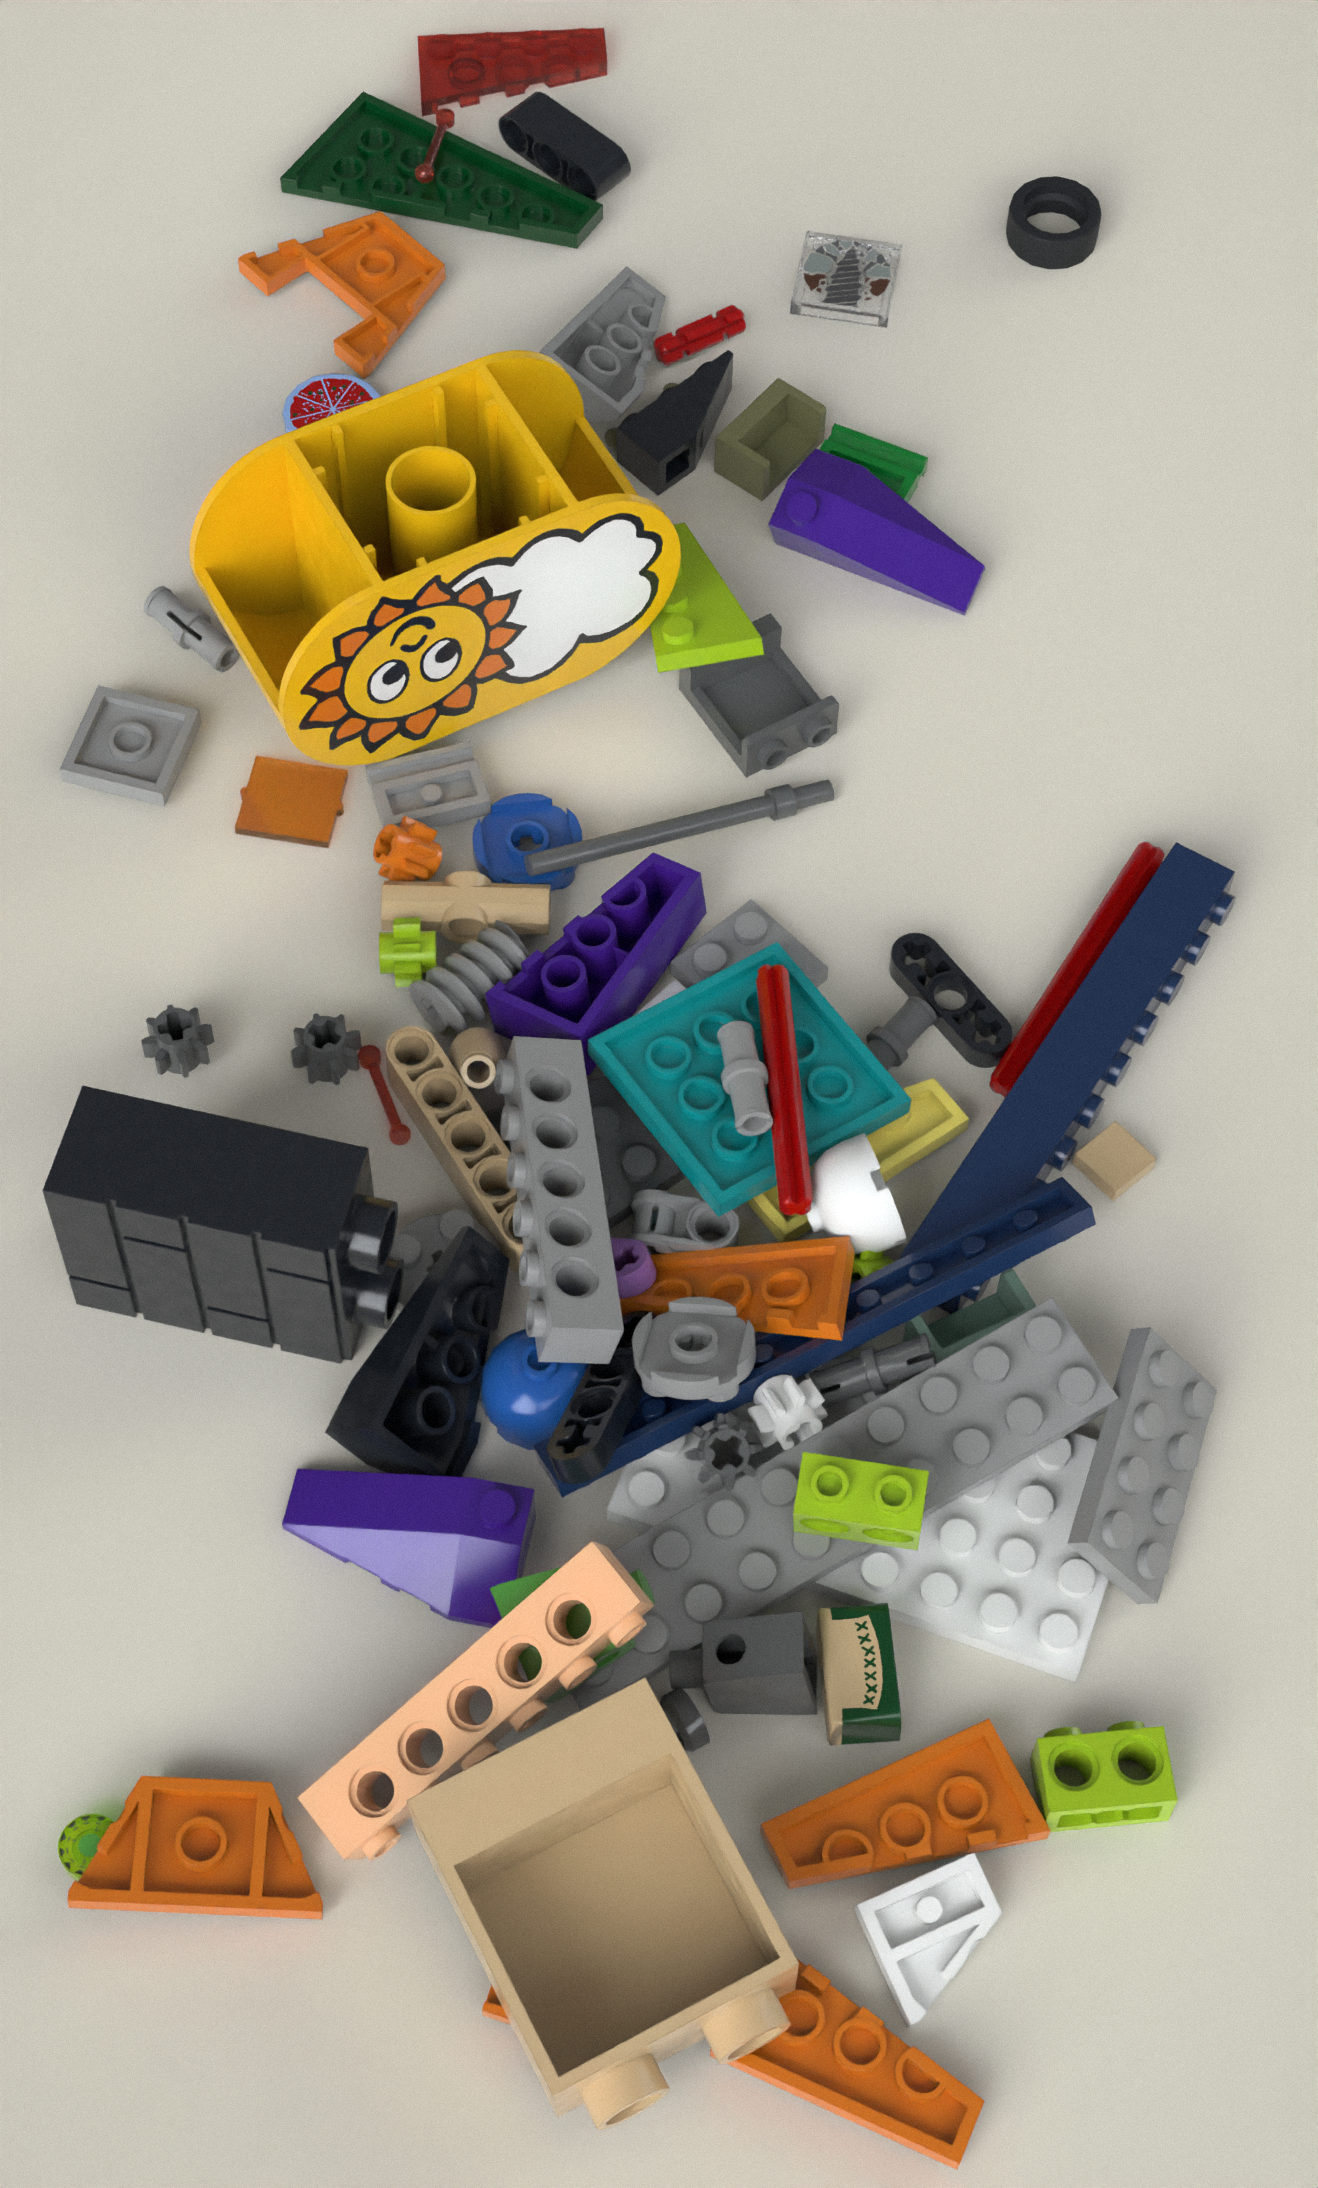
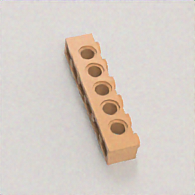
(343, 1796)

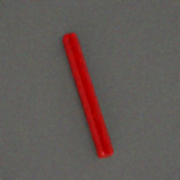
(784, 1090)

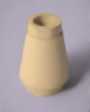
(477, 1045)

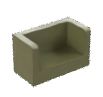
(770, 439)

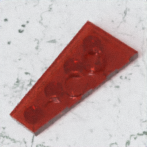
(488, 62)

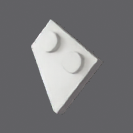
(928, 1931)

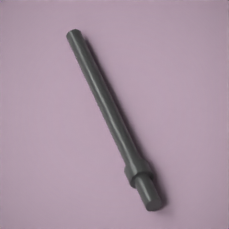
(776, 803)

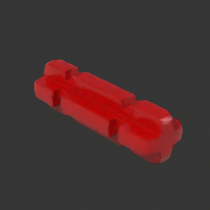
(699, 335)

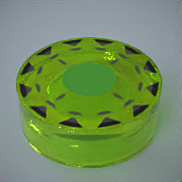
(80, 1841)

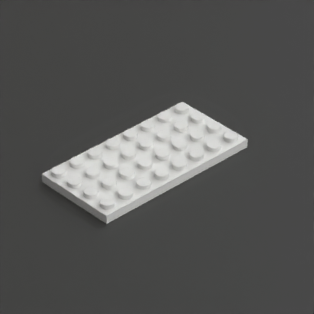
(985, 1566)

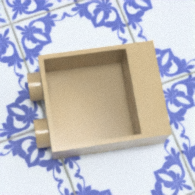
(607, 1905)

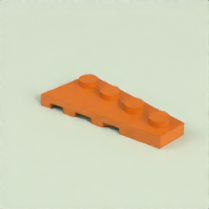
(777, 1286)
(912, 1812)
(864, 2072)

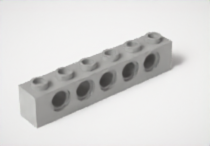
(559, 1202)

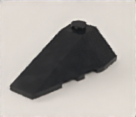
(422, 1382)

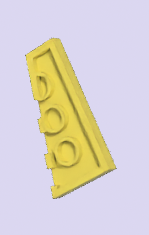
(929, 1125)

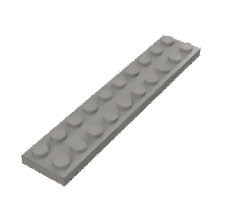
(956, 1420)

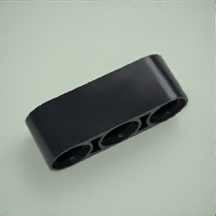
(564, 146)

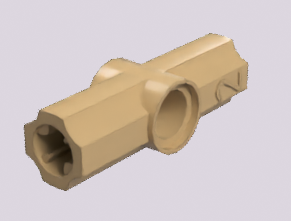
(467, 905)

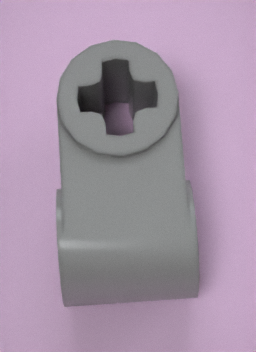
(680, 1223)

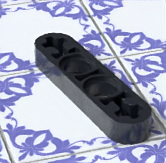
(598, 1394)

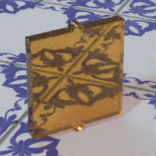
(291, 802)

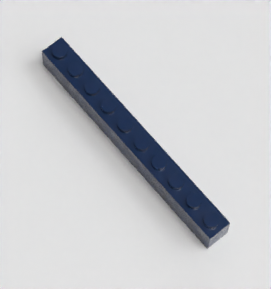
(1086, 1048)

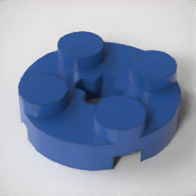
(518, 818)

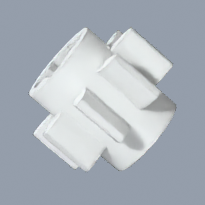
(787, 1411)

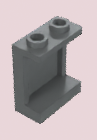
(760, 704)

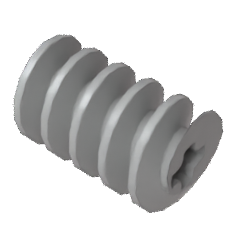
(468, 977)

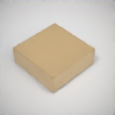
(1114, 1161)

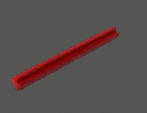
(1077, 964)

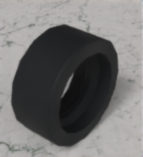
(1060, 197)

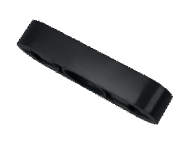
(943, 976)

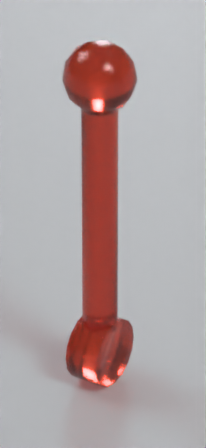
(444, 119)
(370, 1059)

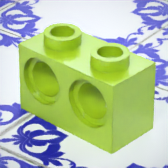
(860, 1501)
(1108, 1794)

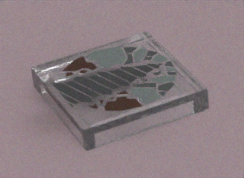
(846, 279)

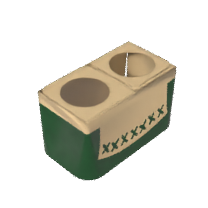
(858, 1674)

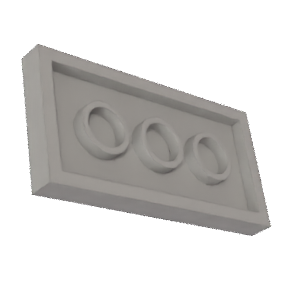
(1143, 1467)

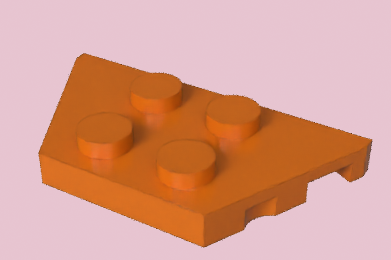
(199, 1852)

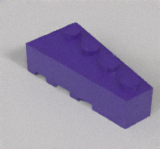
(603, 959)

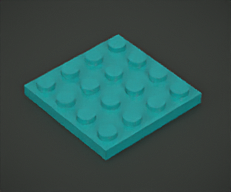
(672, 1066)

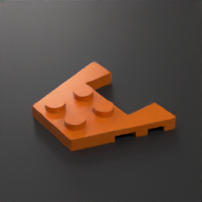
(369, 268)

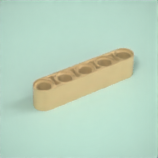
(452, 1128)

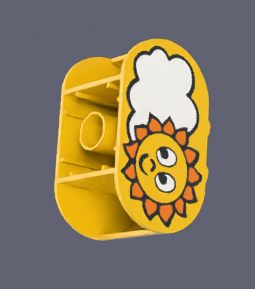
(431, 558)

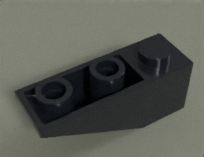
(671, 433)

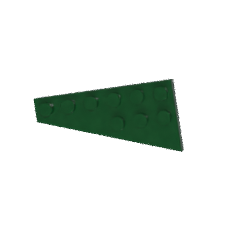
(372, 161)

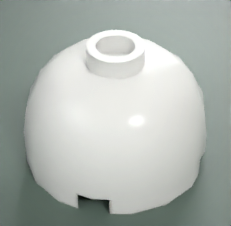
(854, 1198)

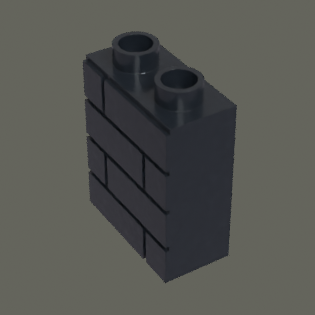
(222, 1226)

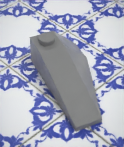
(610, 345)

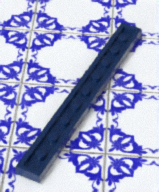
(873, 1307)

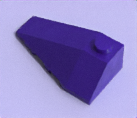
(864, 527)
(420, 1533)

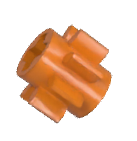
(407, 851)

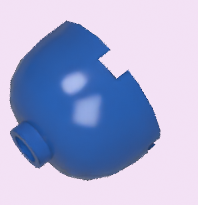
(526, 1395)

